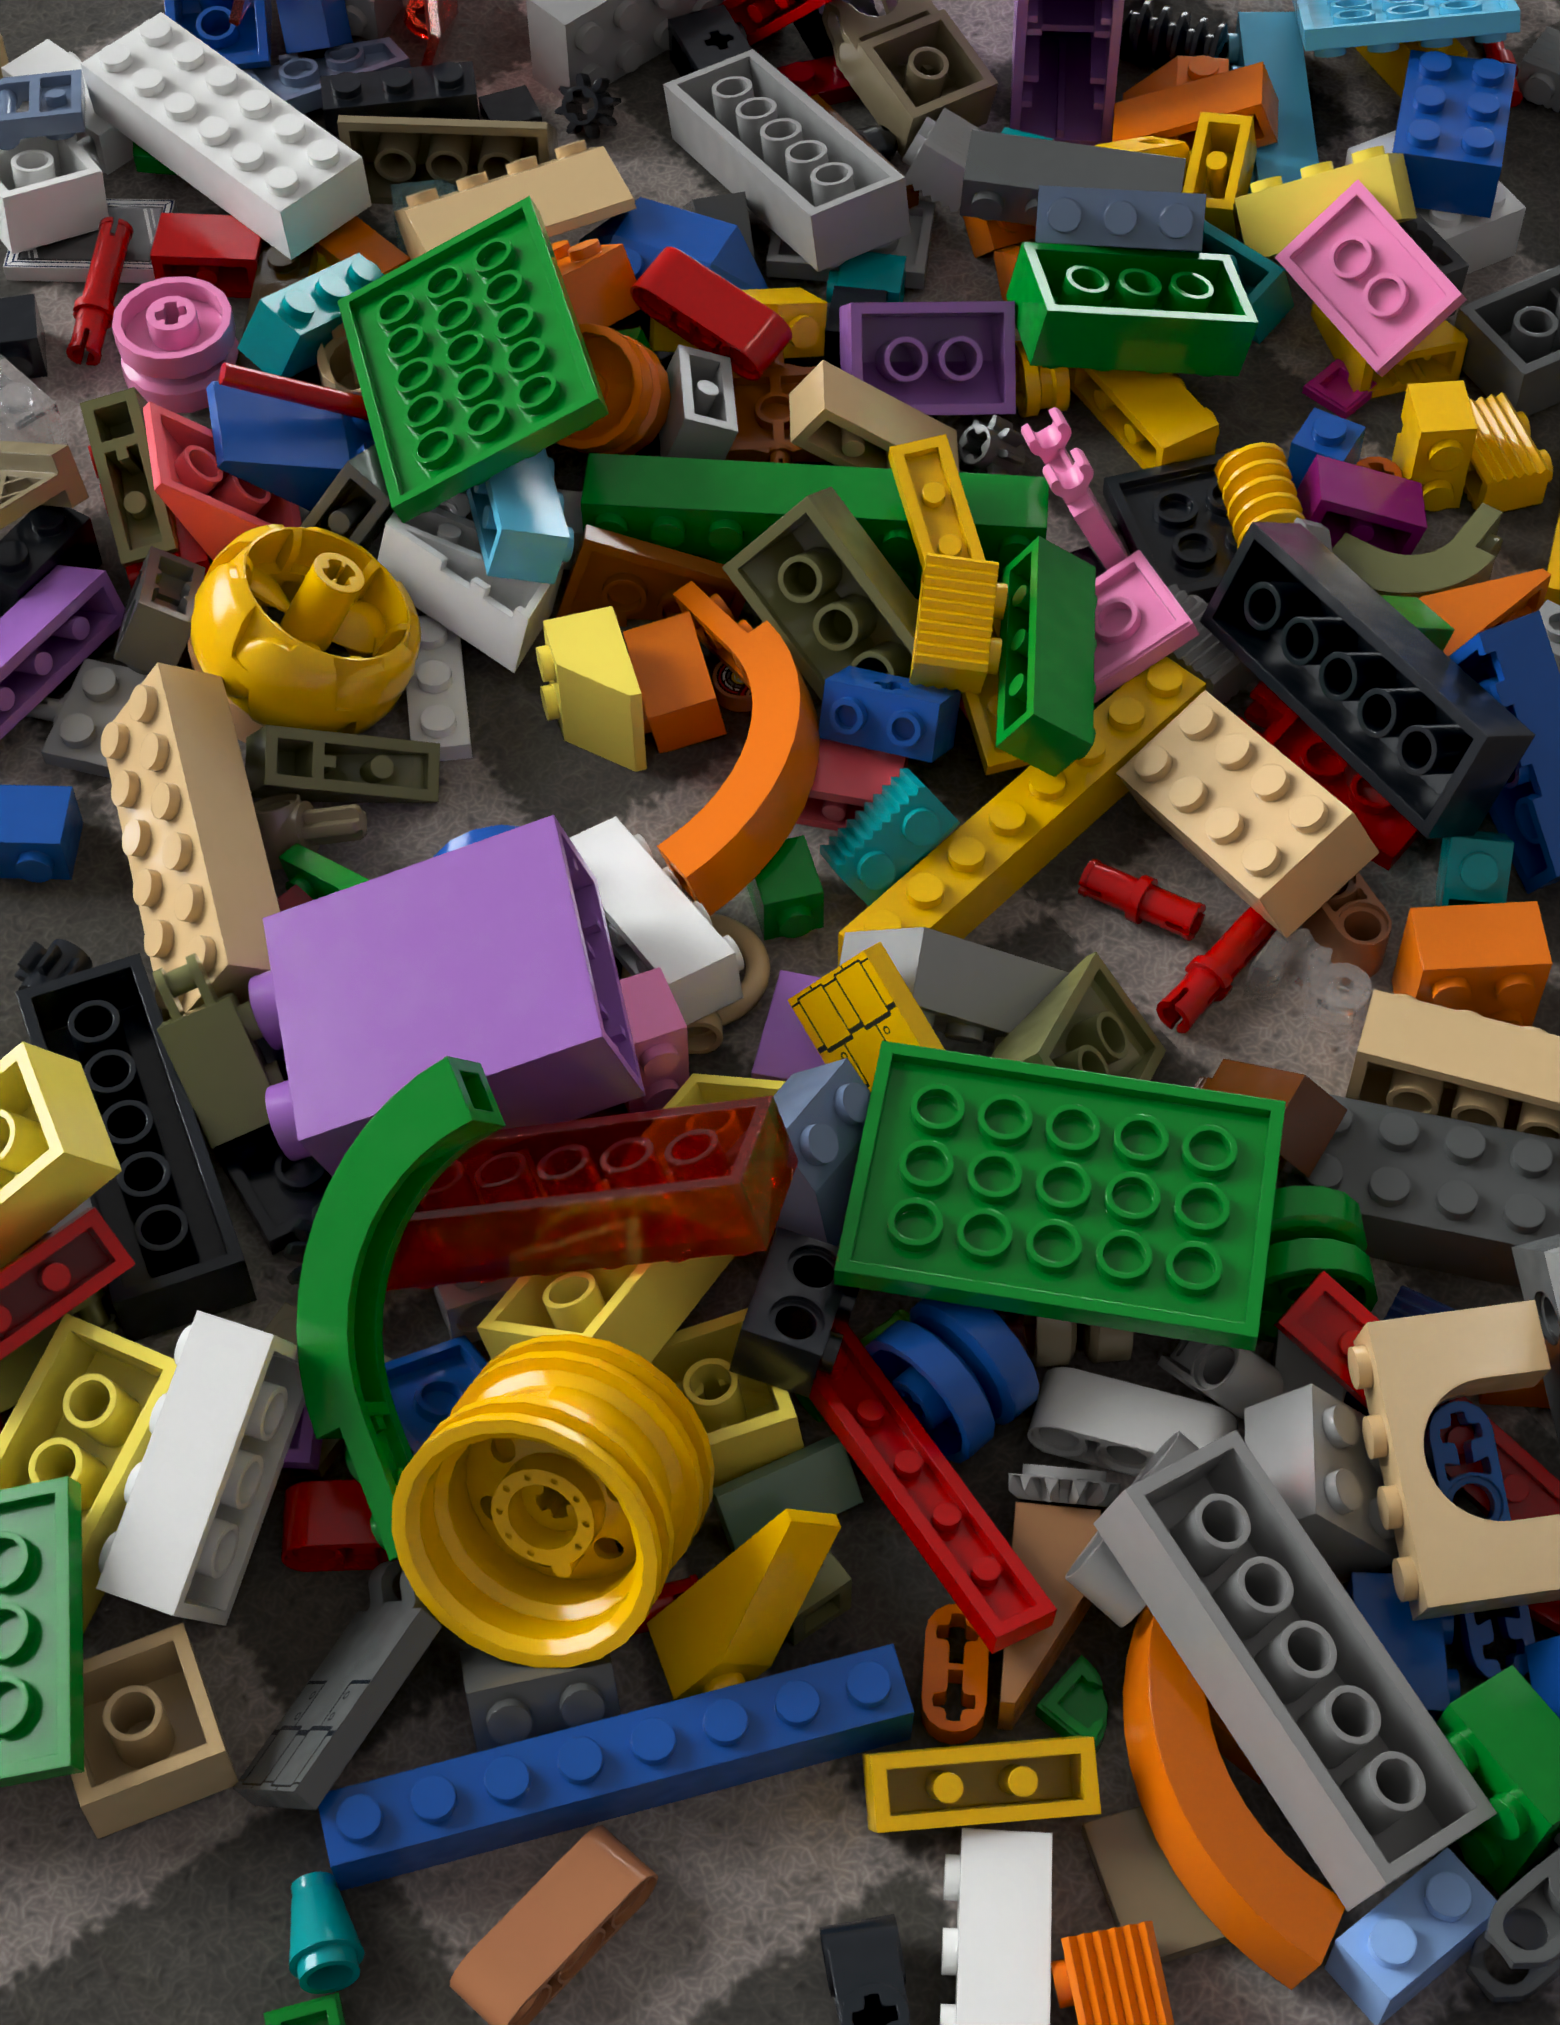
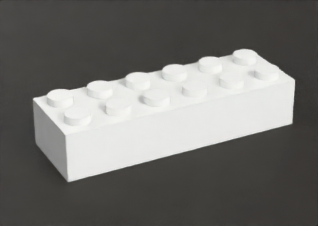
(227, 135)

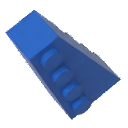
(1522, 675)

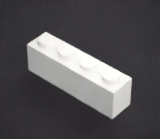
(657, 924)
(1001, 1928)

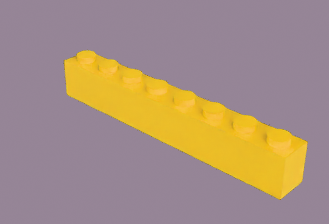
(1031, 817)

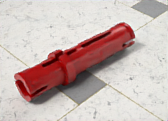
(95, 307)
(1212, 973)

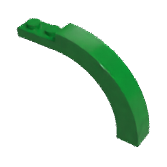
(351, 1260)

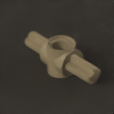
(288, 821)

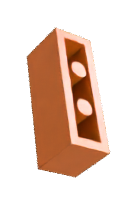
(1176, 110)

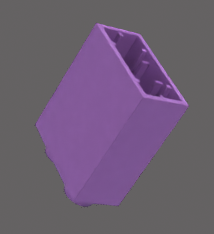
(458, 957)

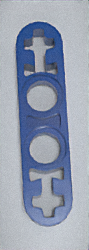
(1481, 1448)

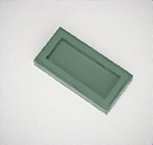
(807, 1480)

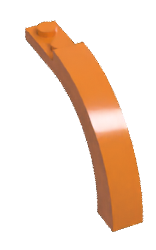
(774, 775)
(1204, 1826)

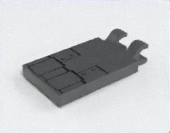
(342, 1698)

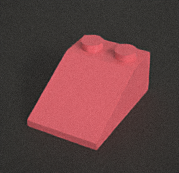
(203, 497)

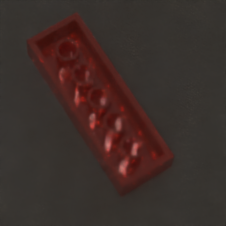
(603, 1195)

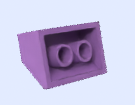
(934, 353)

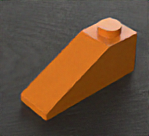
(1488, 604)

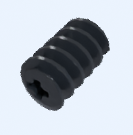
(1162, 40)

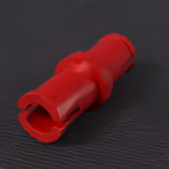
(1141, 899)

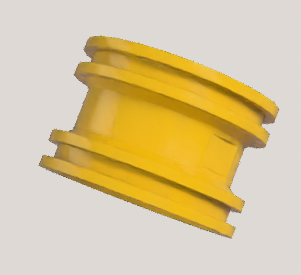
(529, 1484)

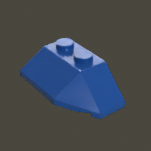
(703, 238)

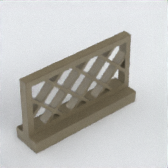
(37, 476)

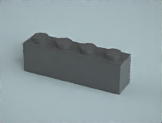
(1007, 169)

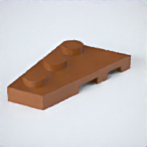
(638, 578)

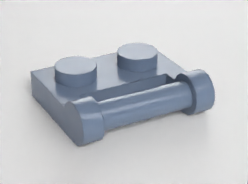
(54, 107)

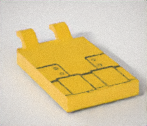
(860, 1008)

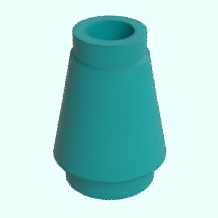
(322, 1936)

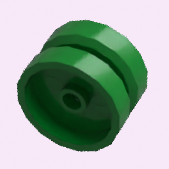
(1310, 1234)

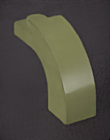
(1460, 563)

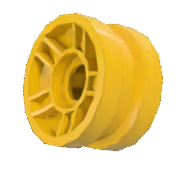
(1039, 386)

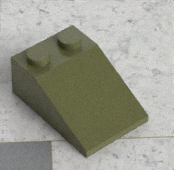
(1086, 1027)

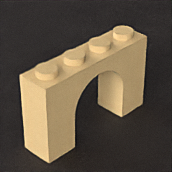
(1407, 1369)

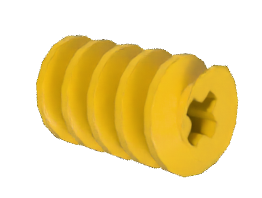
(1257, 487)

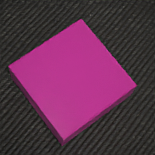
(1334, 392)

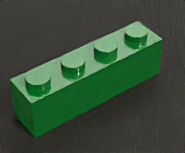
(1047, 658)

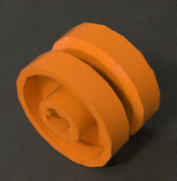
(633, 390)

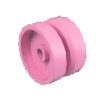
(174, 340)

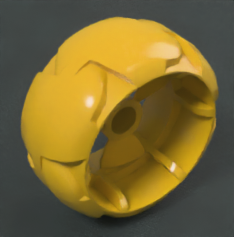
(328, 595)

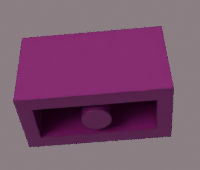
(1364, 503)

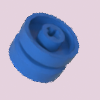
(957, 1373)

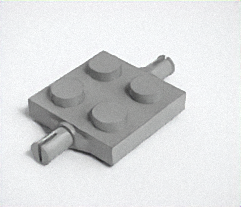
(83, 714)

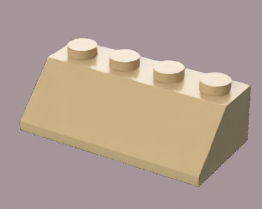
(568, 192)

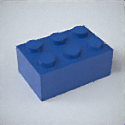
(1454, 130)

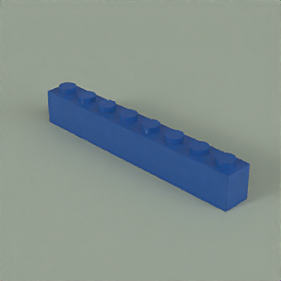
(615, 1767)

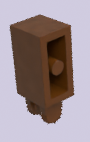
(1309, 1113)

